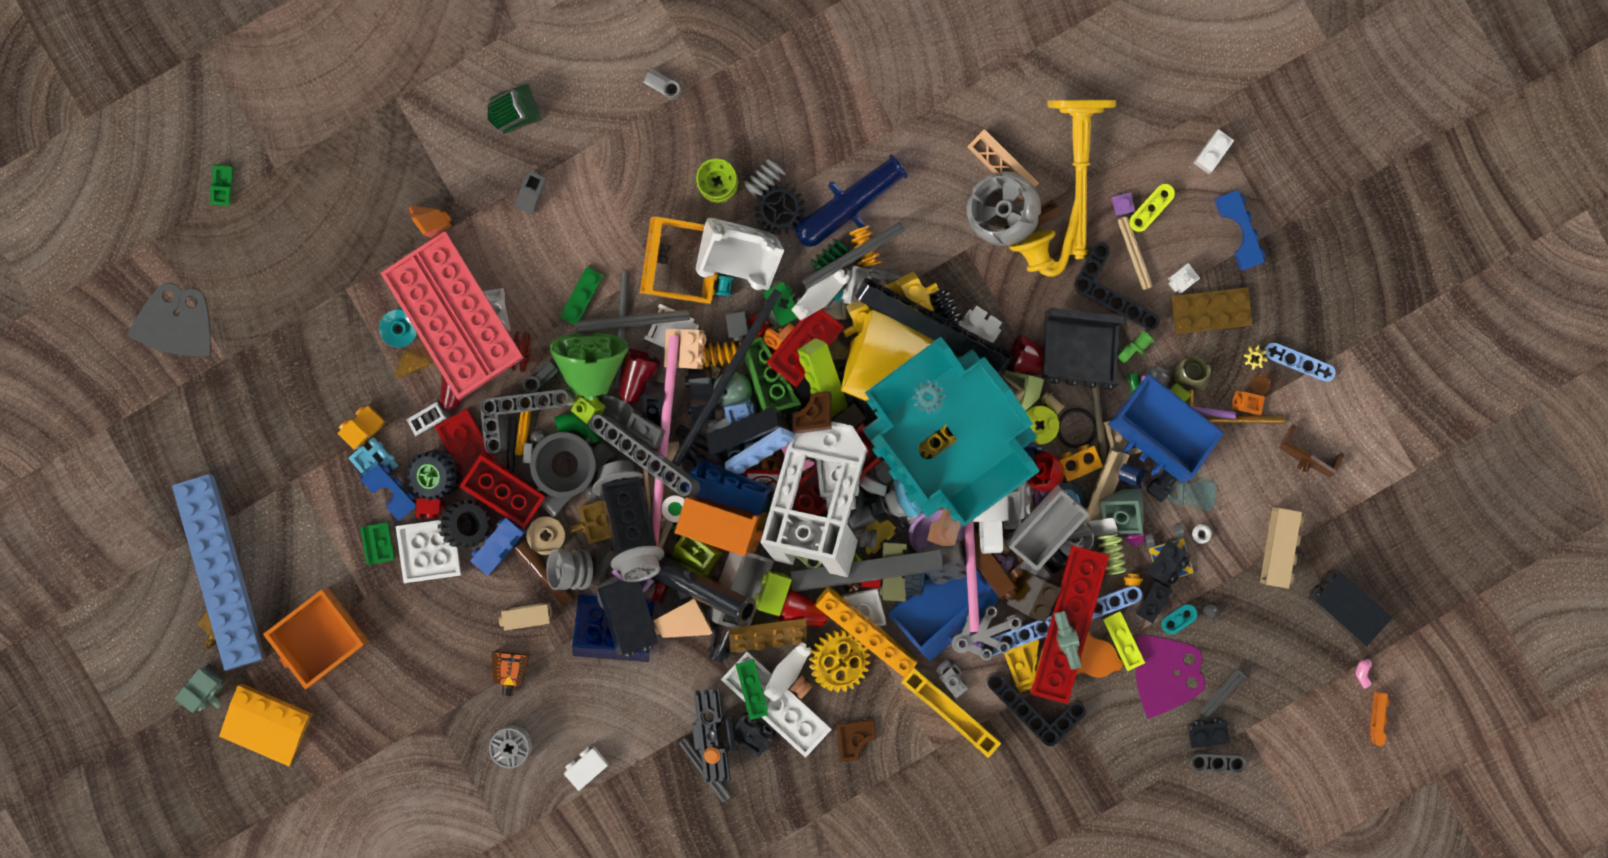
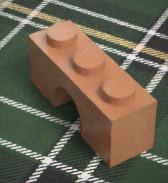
(944, 530)

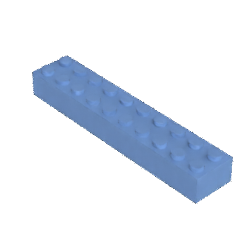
(219, 572)

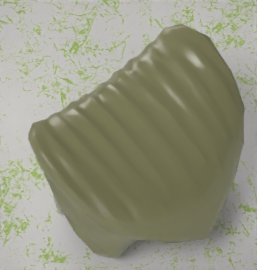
(1192, 372)

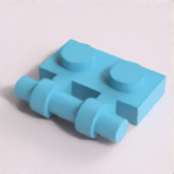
(363, 458)

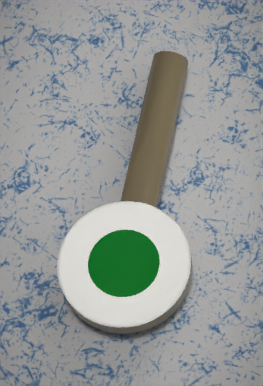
(671, 510)

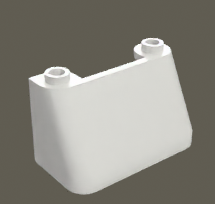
(739, 252)

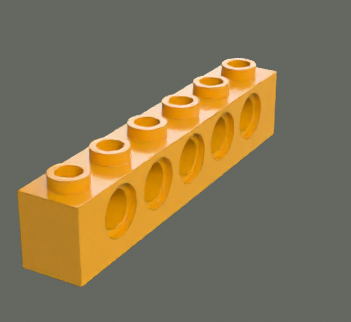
(866, 631)

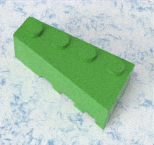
(768, 385)

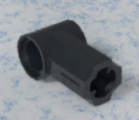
(1161, 486)

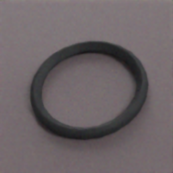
(1081, 411)

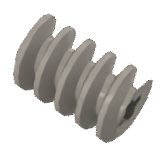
(764, 178)

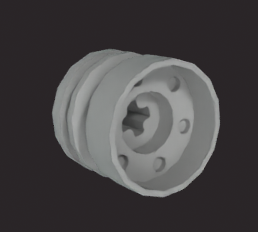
(569, 569)
(515, 736)

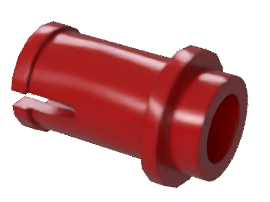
(659, 590)

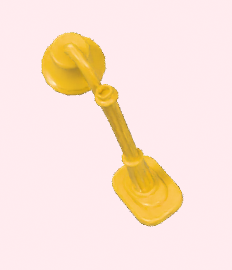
(1036, 245)

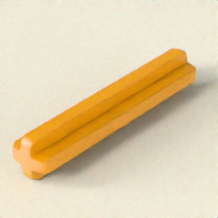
(523, 430)

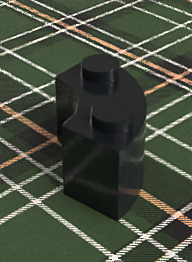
(701, 388)

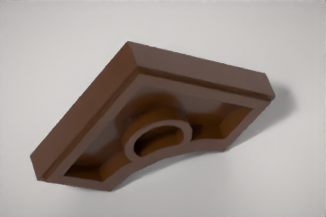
(815, 416)
(853, 737)

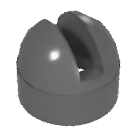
(1210, 611)

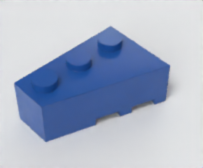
(497, 545)

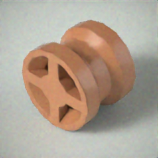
(801, 686)

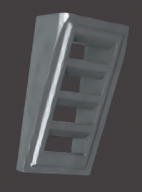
(439, 413)

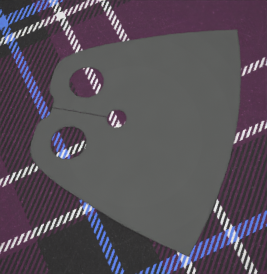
(181, 334)

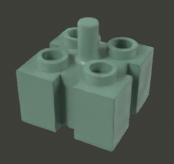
(201, 690)

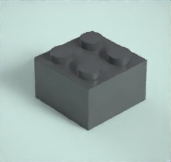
(953, 560)

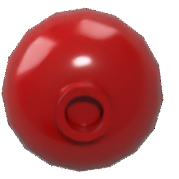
(1050, 472)

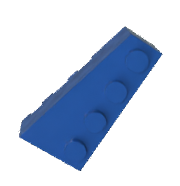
(730, 488)

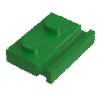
(377, 543)

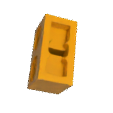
(1081, 467)

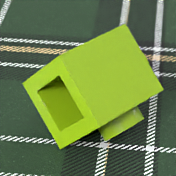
(586, 409)

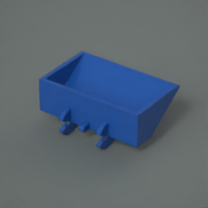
(1165, 430)
(939, 613)

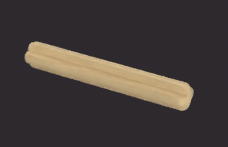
(1135, 253)

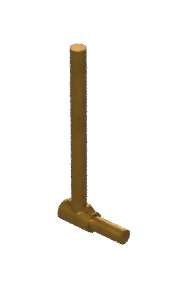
(1240, 419)

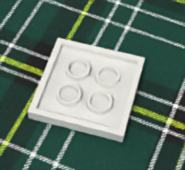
(425, 553)

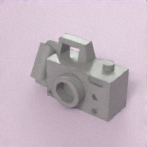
(951, 679)

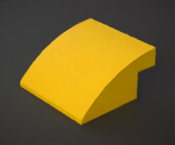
(878, 352)

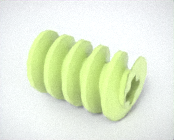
(1111, 548)

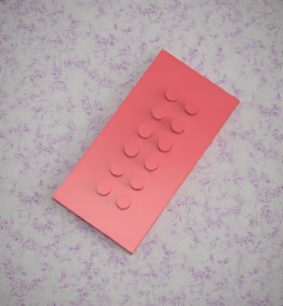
(452, 315)

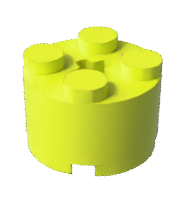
(1050, 423)

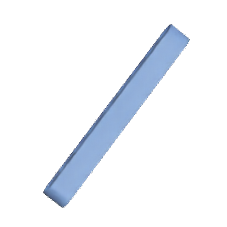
(1034, 634)

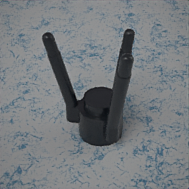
(719, 651)

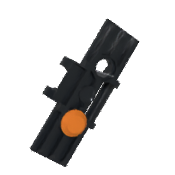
(706, 739)

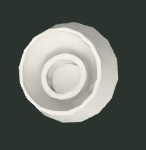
(872, 485)

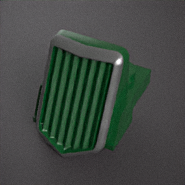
(513, 109)

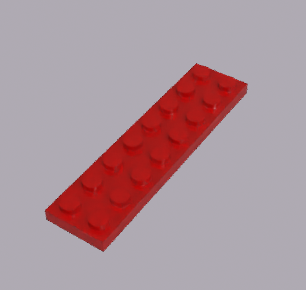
(1078, 599)

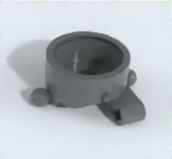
(561, 488)

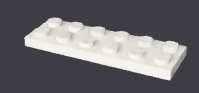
(787, 714)

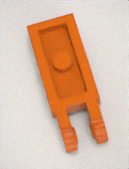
(1378, 718)

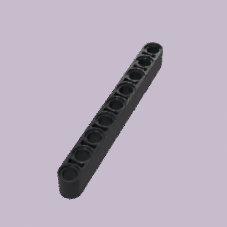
(931, 324)

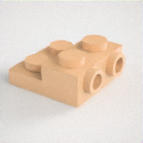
(689, 349)

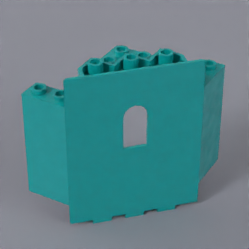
(978, 411)

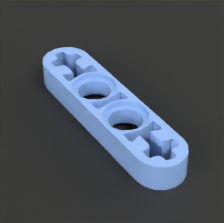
(1298, 364)

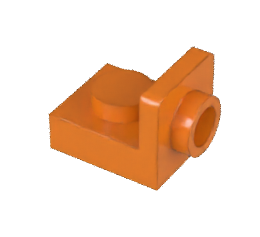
(775, 339)
(1248, 402)

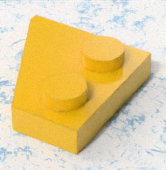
(1023, 662)

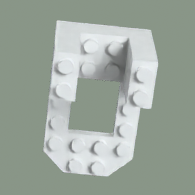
(808, 535)

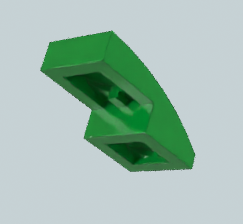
(221, 185)

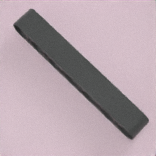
(652, 458)

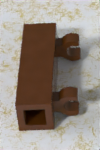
(994, 571)

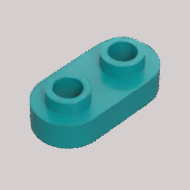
(1178, 618)

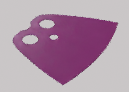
(1155, 679)

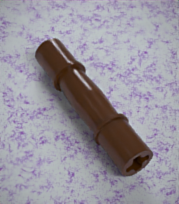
(538, 567)

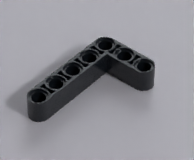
(1109, 294)
(1031, 713)

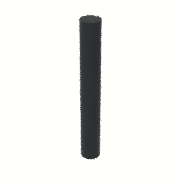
(511, 443)

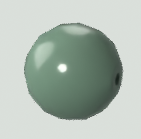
(736, 391)

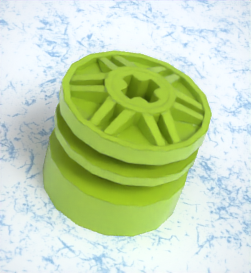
(713, 170)

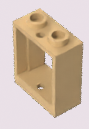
(526, 616)

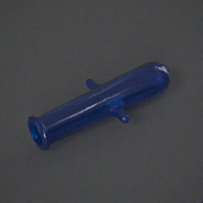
(849, 203)

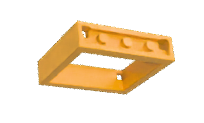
(651, 259)

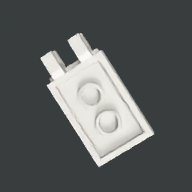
(827, 476)

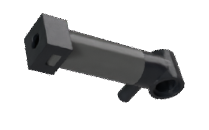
(874, 511)

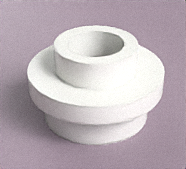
(1207, 536)

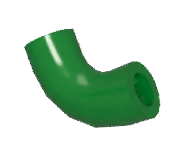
(571, 422)

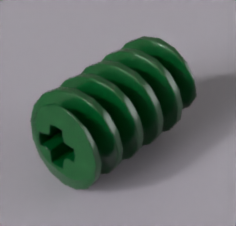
(829, 256)

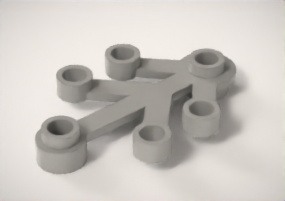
(984, 634)

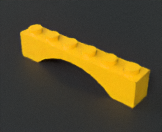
(951, 712)

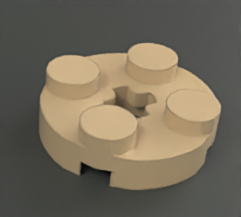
(537, 528)

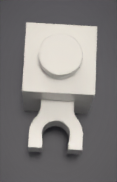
(1183, 278)

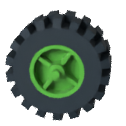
(433, 474)

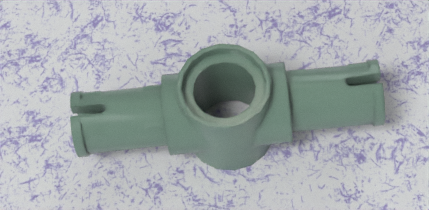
(1068, 640)

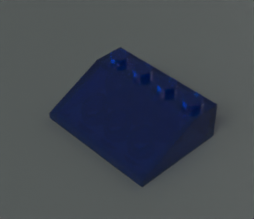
(592, 632)

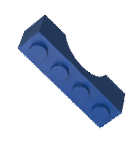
(1232, 207)

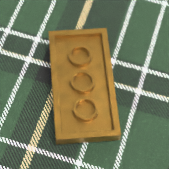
(1211, 310)
(768, 635)

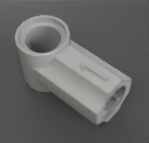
(661, 84)

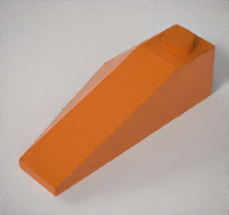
(430, 220)

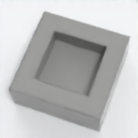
(528, 450)

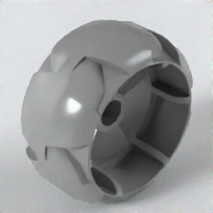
(1020, 223)

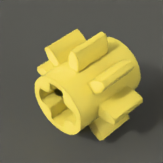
(1254, 362)

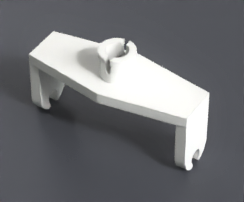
(820, 295)
(787, 672)

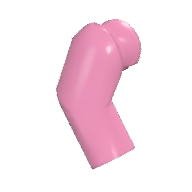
(1362, 672)

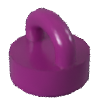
(1134, 539)

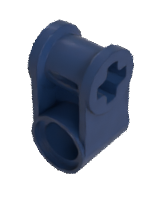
(1132, 475)

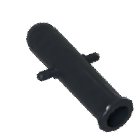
(704, 589)

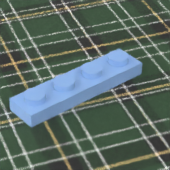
(759, 450)

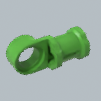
(1138, 345)

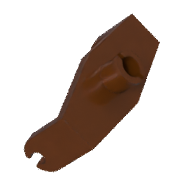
(1307, 460)

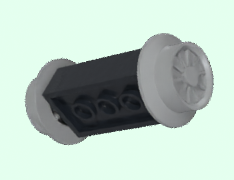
(628, 521)

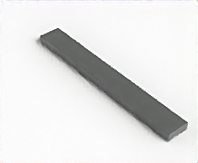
(869, 570)

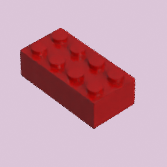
(502, 490)

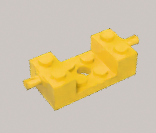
(907, 286)

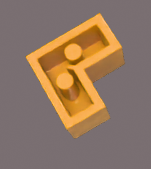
(362, 428)

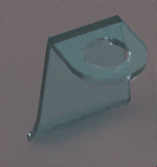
(1195, 495)

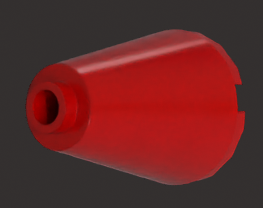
(799, 607)

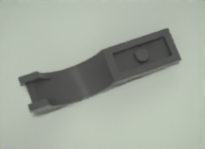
(634, 422)

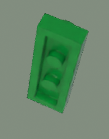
(581, 296)
(752, 689)

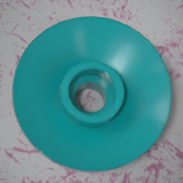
(388, 331)

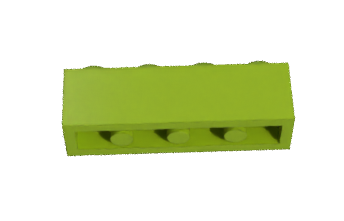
(822, 373)

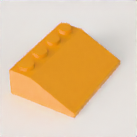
(265, 724)

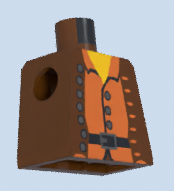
(509, 670)

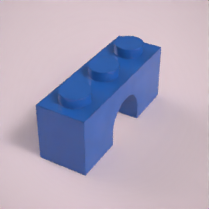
(378, 477)

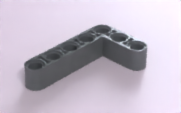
(518, 405)

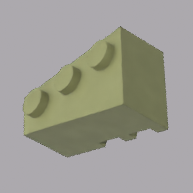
(894, 588)

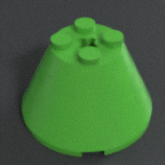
(589, 361)

